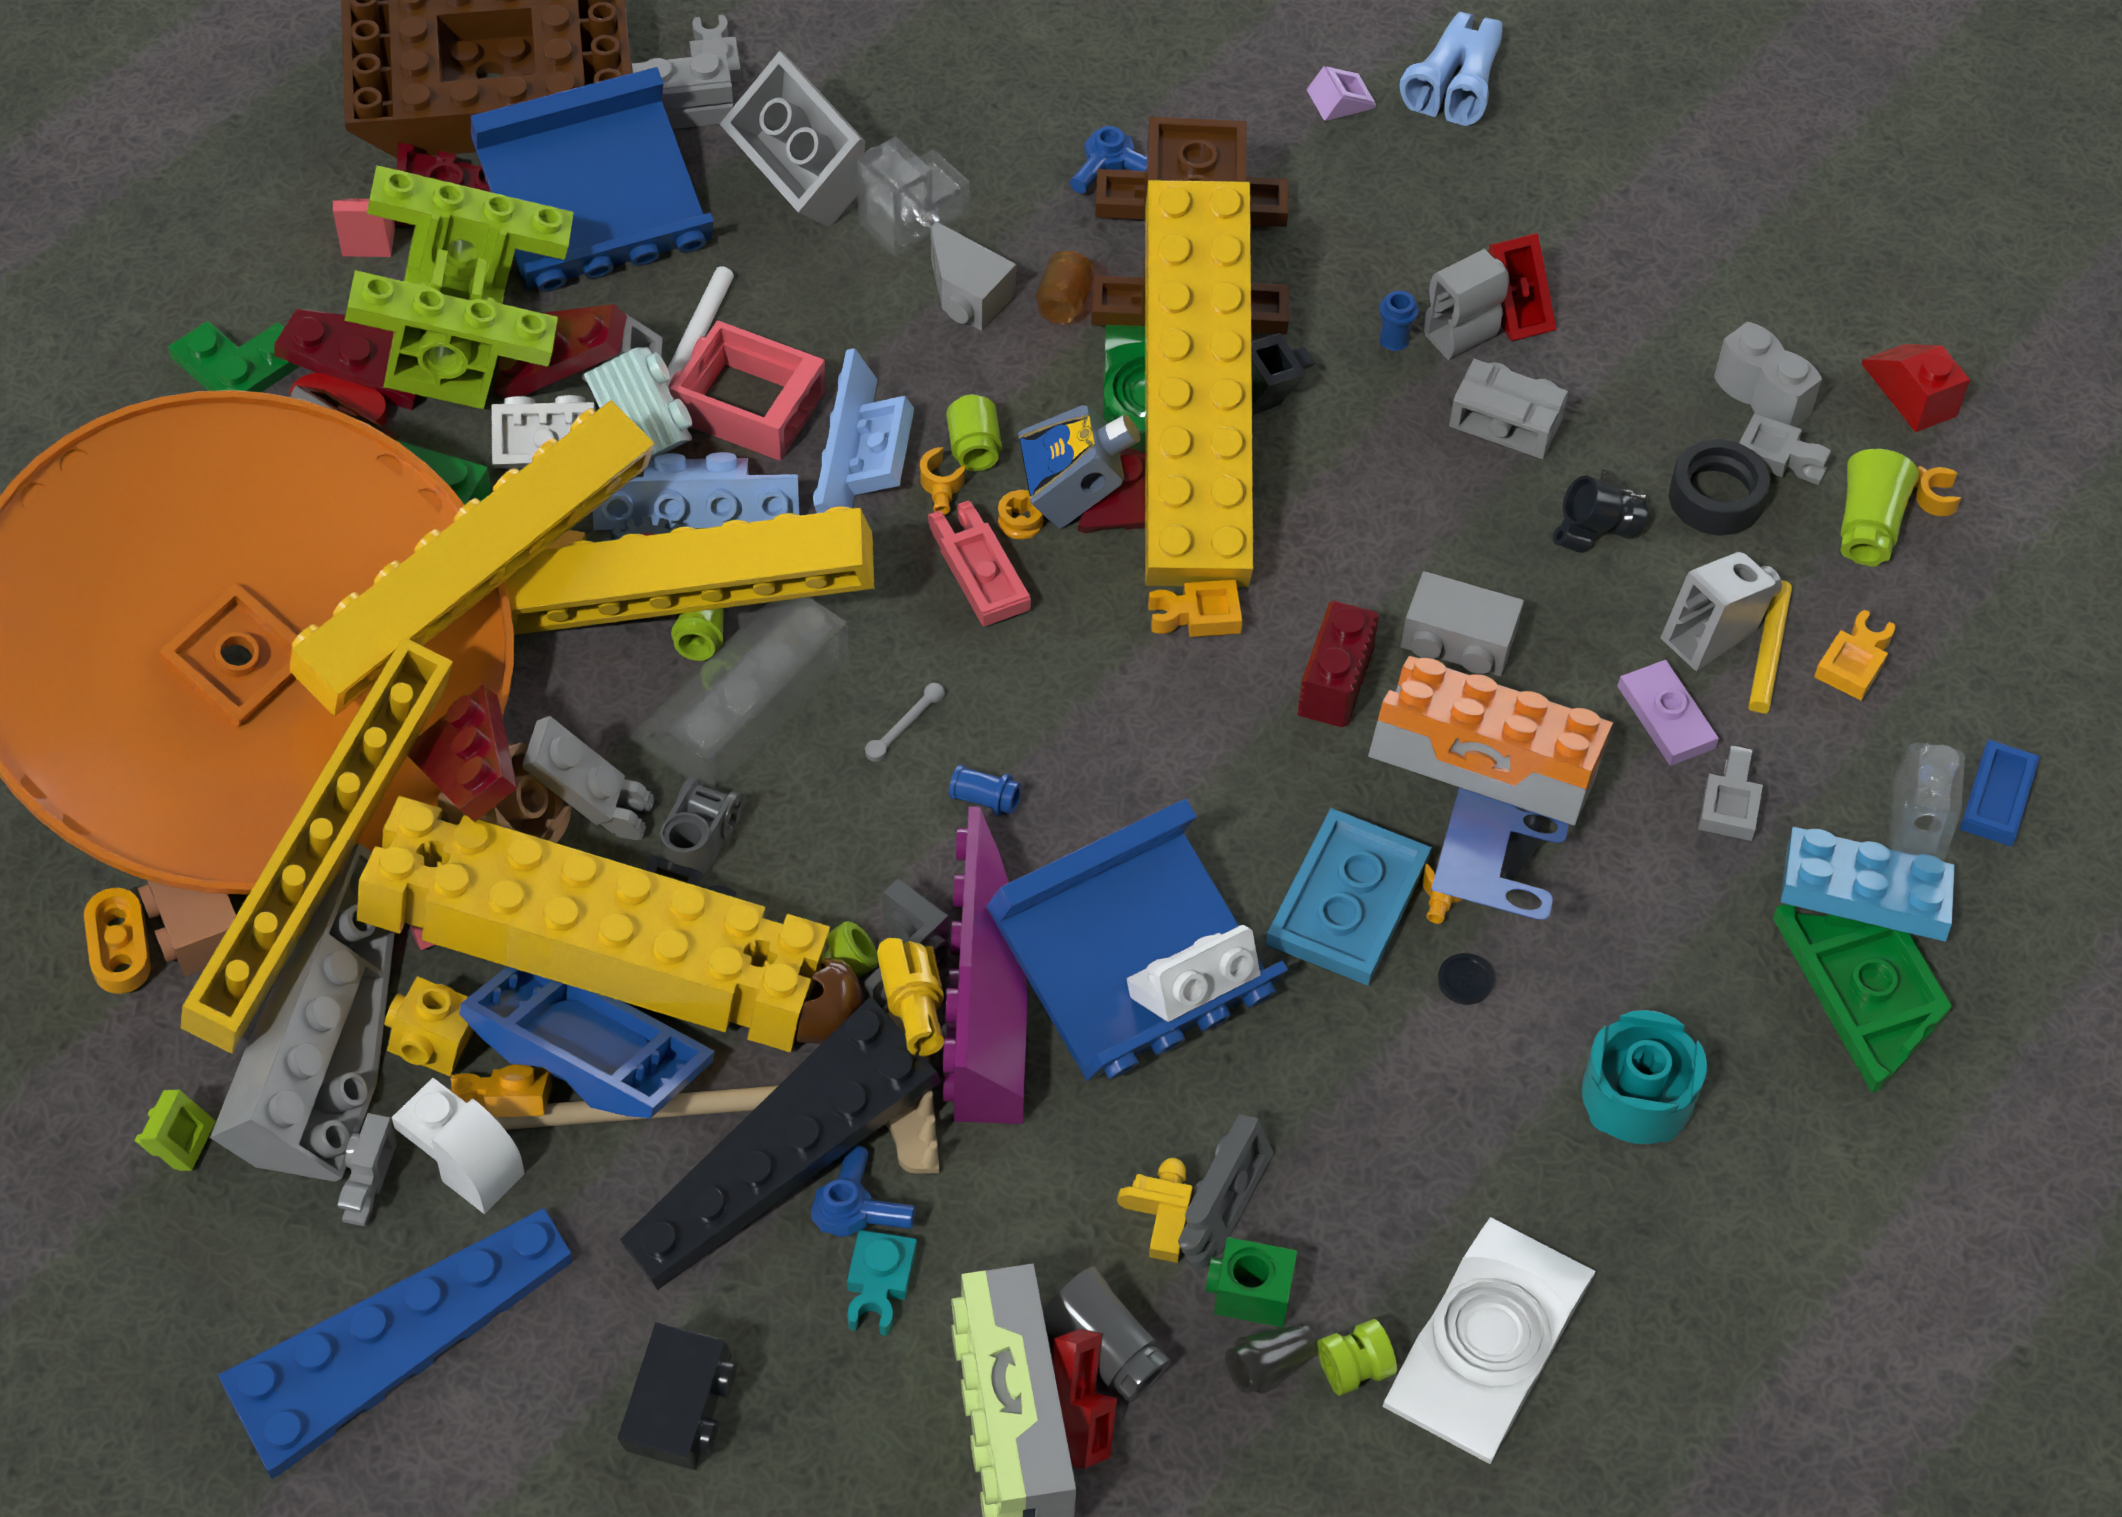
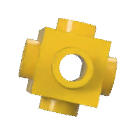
(428, 1026)

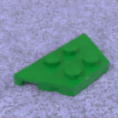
(1869, 986)

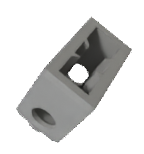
(1719, 607)

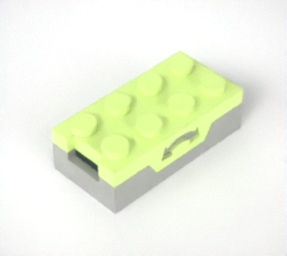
(1012, 1395)

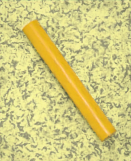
(1770, 650)

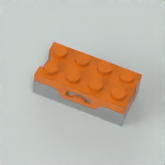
(1491, 739)

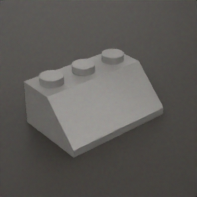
(798, 141)

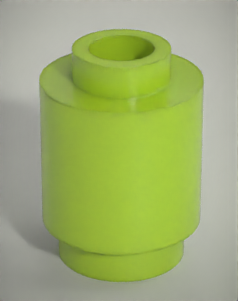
(974, 432)

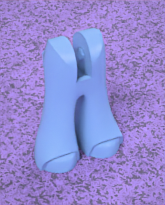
(1468, 93)

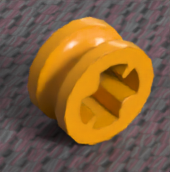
(1021, 526)

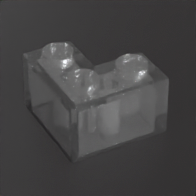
(907, 194)

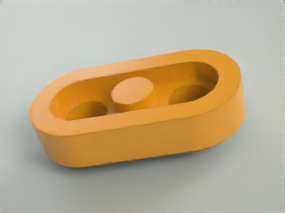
(117, 943)

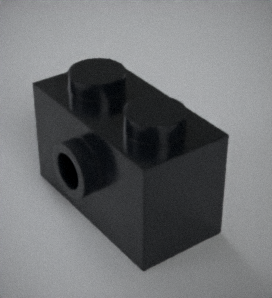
(677, 1396)

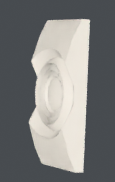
(1488, 1339)

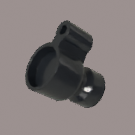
(1595, 508)

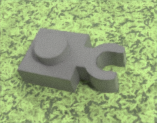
(716, 42)
(369, 1160)

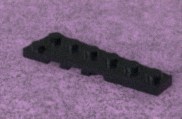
(801, 1127)

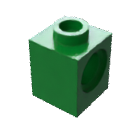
(1264, 1262)

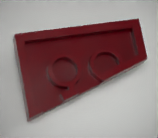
(580, 341)

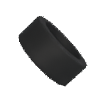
(1711, 515)

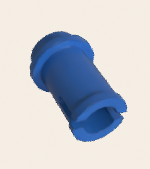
(1397, 314)
(985, 790)

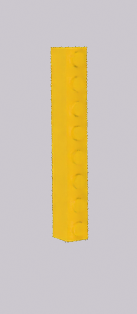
(471, 555)
(693, 570)
(315, 846)

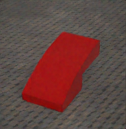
(1085, 1414)

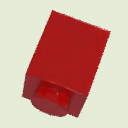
(1920, 382)

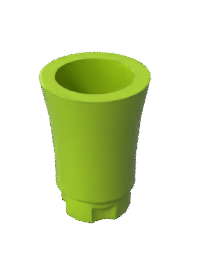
(1875, 504)

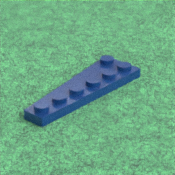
(346, 1364)

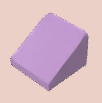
(1339, 93)

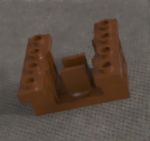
(1188, 152)

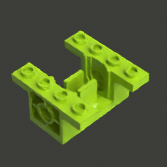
(451, 301)

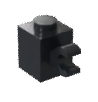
(1275, 371)

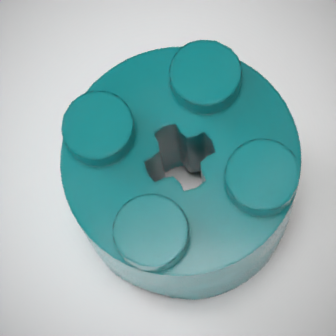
(1643, 1078)

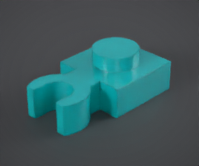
(879, 1271)

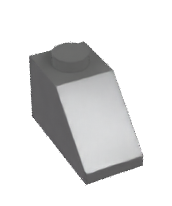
(970, 278)

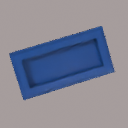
(1999, 792)

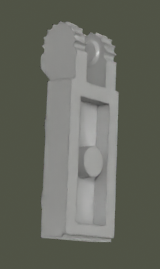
(586, 780)

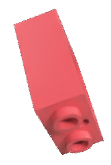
(731, 346)

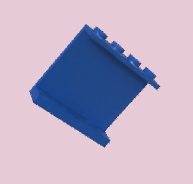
(607, 160)
(1108, 916)

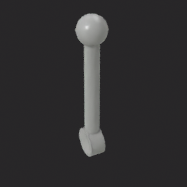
(877, 749)

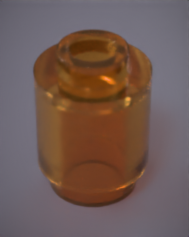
(1064, 286)

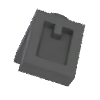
(910, 919)

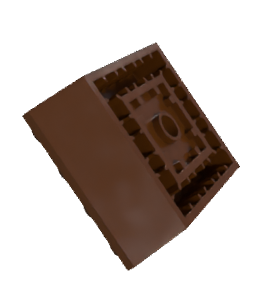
(420, 62)

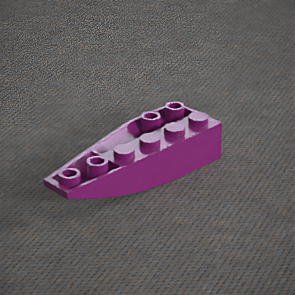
(984, 995)

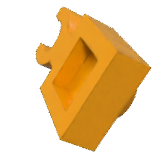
(1205, 607)
(1855, 658)
(508, 1092)

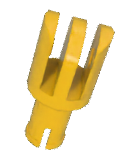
(913, 992)

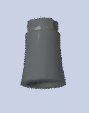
(1125, 1345)

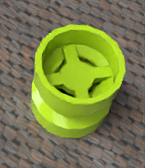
(1357, 1357)

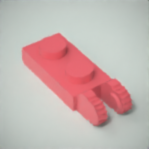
(980, 566)

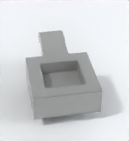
(1781, 448)
(1729, 800)

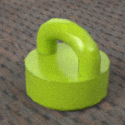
(852, 946)

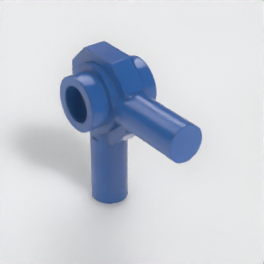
(1106, 150)
(847, 1207)

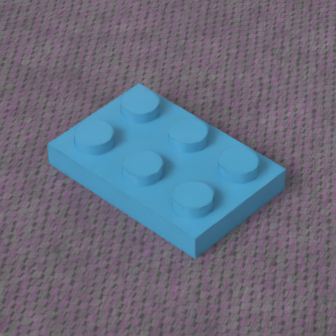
(1868, 883)
(1348, 896)

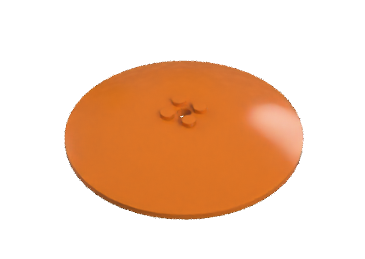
(151, 554)

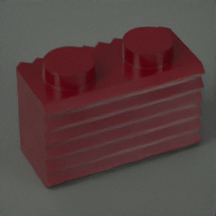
(1338, 664)

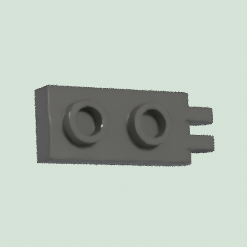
(1224, 1190)

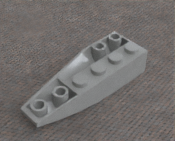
(315, 1043)

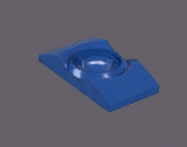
(591, 1041)

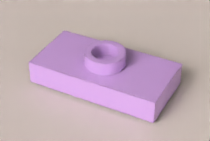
(1668, 712)

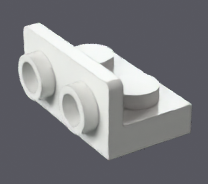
(524, 426)
(1196, 974)

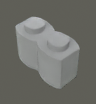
(1466, 303)
(1766, 376)

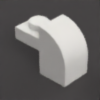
(465, 1140)

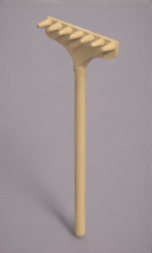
(911, 1129)

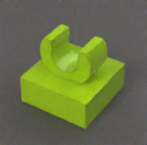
(176, 1130)

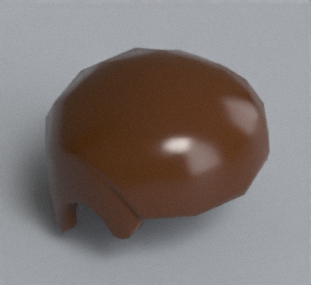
(831, 1003)

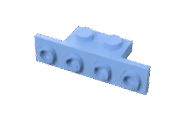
(864, 439)
(699, 494)

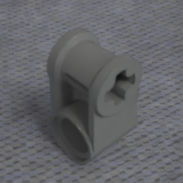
(700, 824)

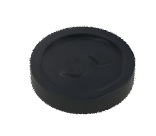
(1465, 979)

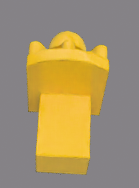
(1165, 1199)

